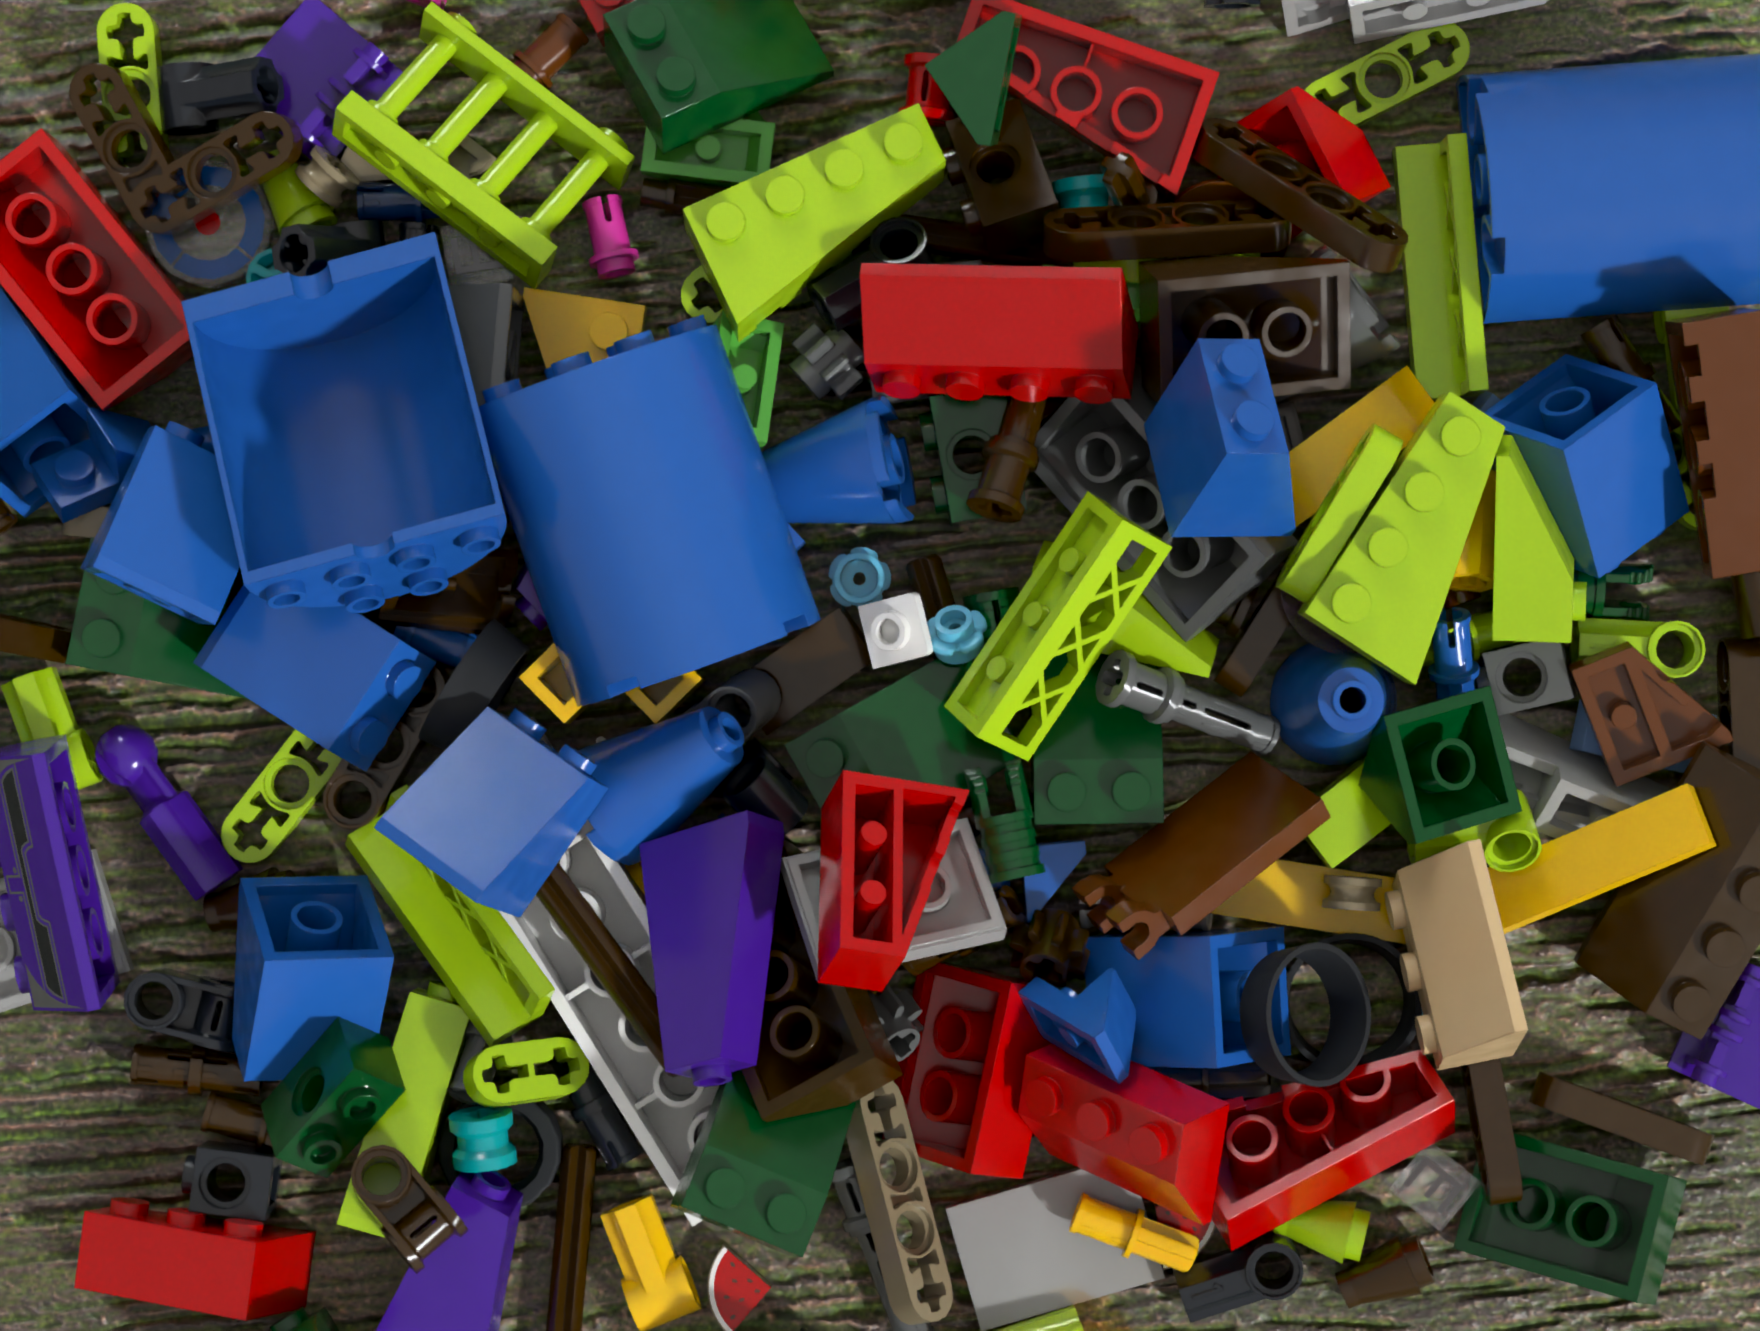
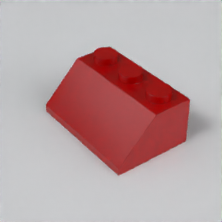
(969, 1071)
(1137, 1134)

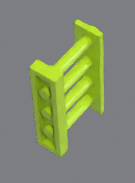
(475, 204)

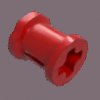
(925, 91)

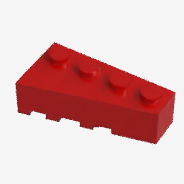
(1106, 89)
(1316, 1142)

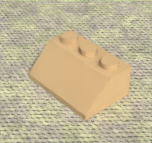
(1457, 958)

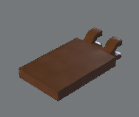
(1201, 853)

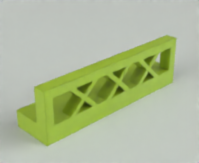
(1441, 267)
(1047, 624)
(460, 938)

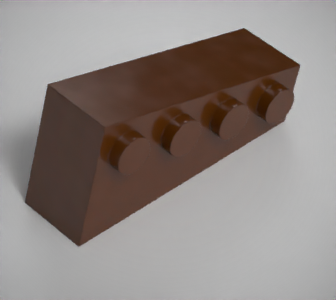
(1719, 411)

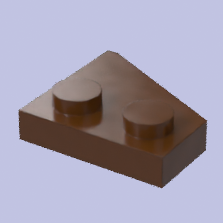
(1640, 714)

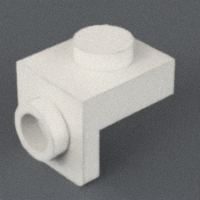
(896, 630)

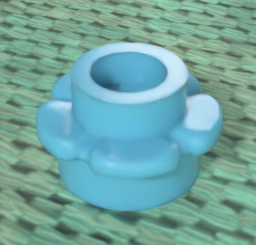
(858, 561)
(957, 634)

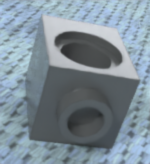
(1555, 676)

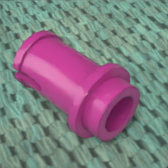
(609, 237)

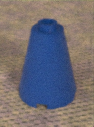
(845, 469)
(1309, 707)
(659, 778)

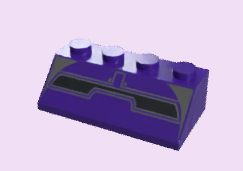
(51, 881)

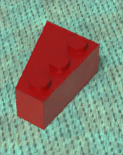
(877, 872)
(193, 1260)

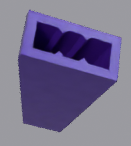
(711, 940)
(467, 1274)

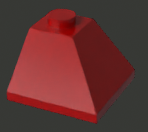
(1321, 142)

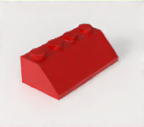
(85, 276)
(998, 331)

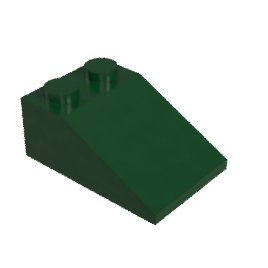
(709, 61)
(139, 638)
(899, 736)
(1097, 761)
(761, 1174)
(1579, 1221)

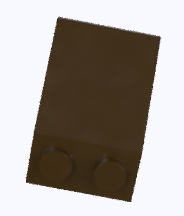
(1286, 302)

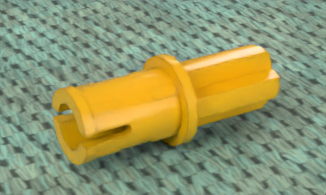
(1134, 1233)

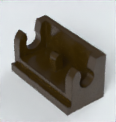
(465, 604)

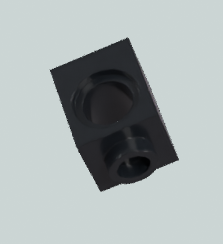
(261, 1177)

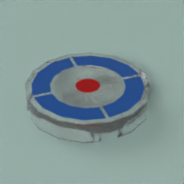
(221, 245)

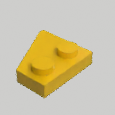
(579, 324)

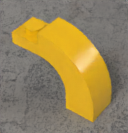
(1316, 462)

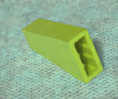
(427, 1057)

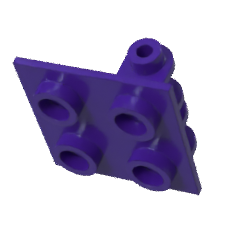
(319, 67)
(1731, 1046)

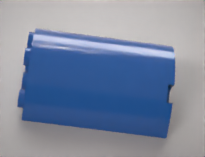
(1615, 187)
(347, 430)
(645, 511)

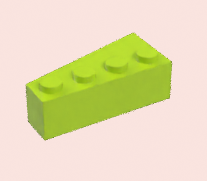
(809, 214)
(1407, 545)

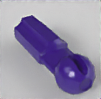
(170, 817)

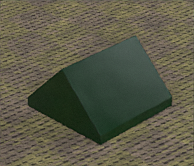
(978, 74)
(1440, 767)

